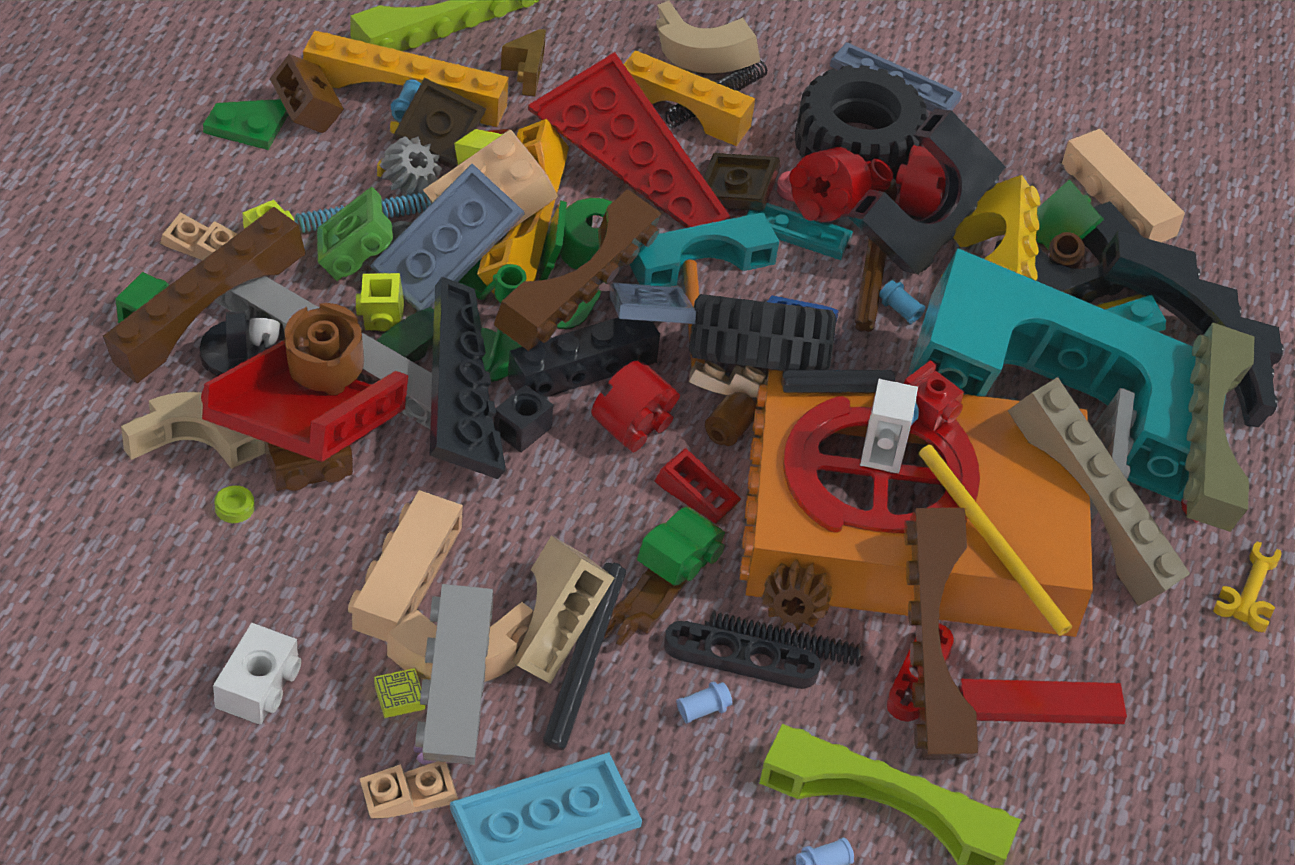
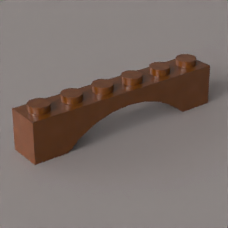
(539, 306)
(150, 333)
(946, 717)

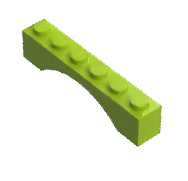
(413, 26)
(813, 767)

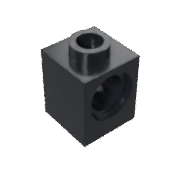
(523, 418)

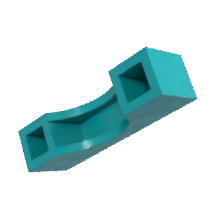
(742, 241)

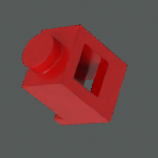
(936, 396)

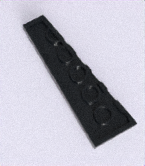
(460, 401)

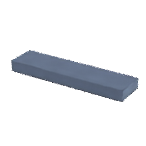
(933, 93)

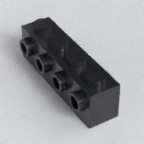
(583, 356)

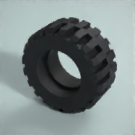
(863, 98)
(762, 334)

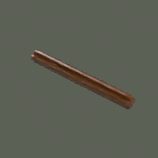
(872, 280)

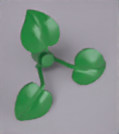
(496, 343)

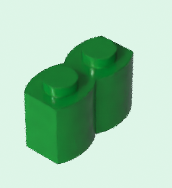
(681, 546)

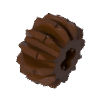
(797, 595)

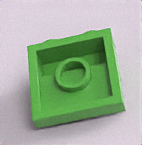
(353, 235)

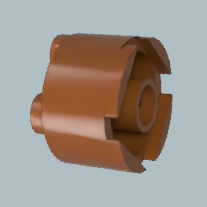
(324, 348)

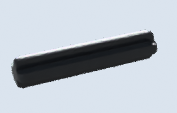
(833, 381)

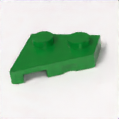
(247, 121)

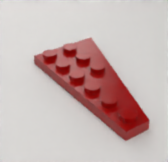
(622, 131)

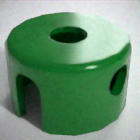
(579, 237)

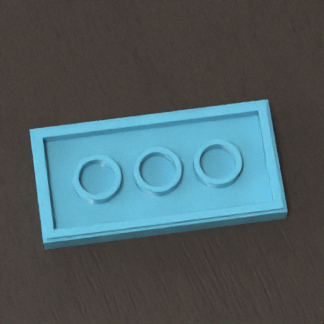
(546, 813)

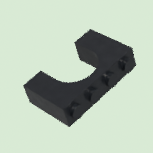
(968, 172)
(1089, 282)

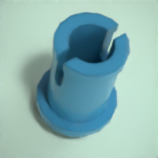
(402, 103)
(902, 302)

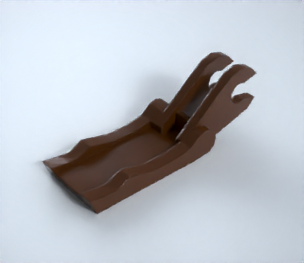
(643, 606)

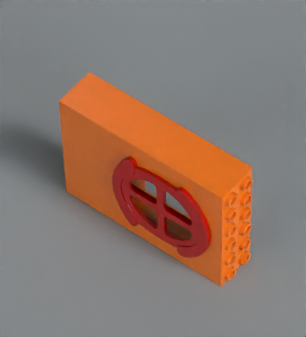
(865, 553)

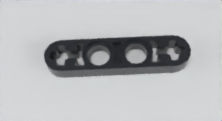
(743, 649)

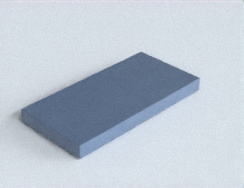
(449, 236)
(652, 303)

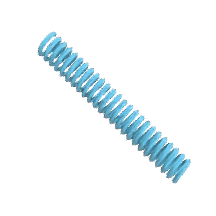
(389, 201)

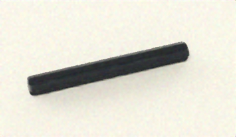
(582, 664)

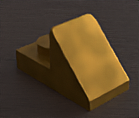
(525, 57)

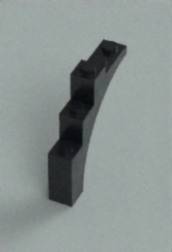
(1174, 282)

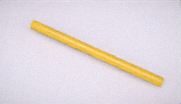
(995, 540)

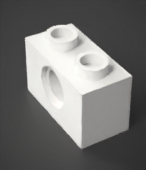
(889, 426)
(258, 653)

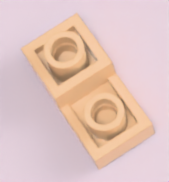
(195, 238)
(714, 379)
(401, 793)

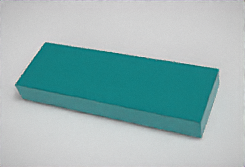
(811, 235)

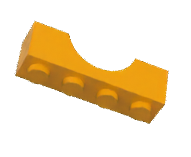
(721, 110)

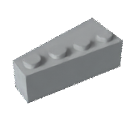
(457, 674)

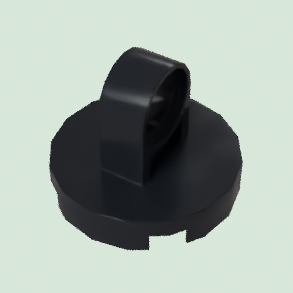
(228, 344)

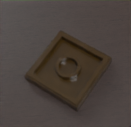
(439, 120)
(742, 180)

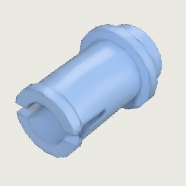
(705, 702)
(834, 853)

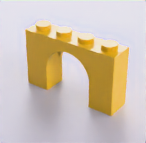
(1011, 212)

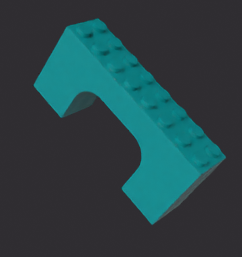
(999, 317)

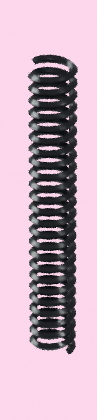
(683, 111)
(795, 639)

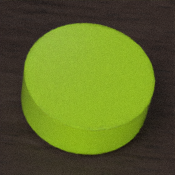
(234, 504)

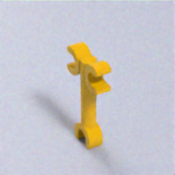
(1245, 606)

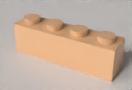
(1115, 178)
(406, 565)

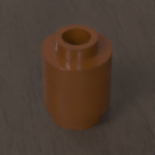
(1067, 250)
(730, 419)

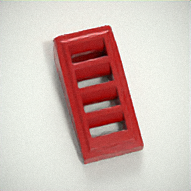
(680, 487)

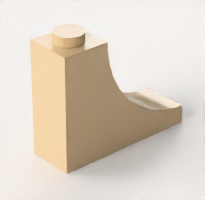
(565, 600)

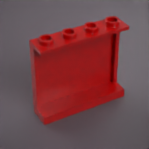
(272, 407)

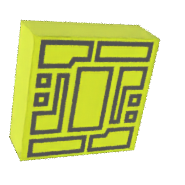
(399, 692)

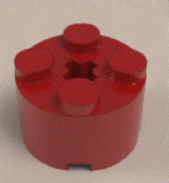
(829, 183)
(921, 183)
(635, 405)

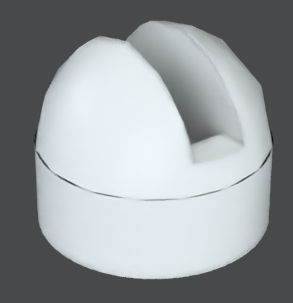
(264, 330)

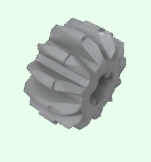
(410, 166)

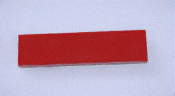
(1045, 701)

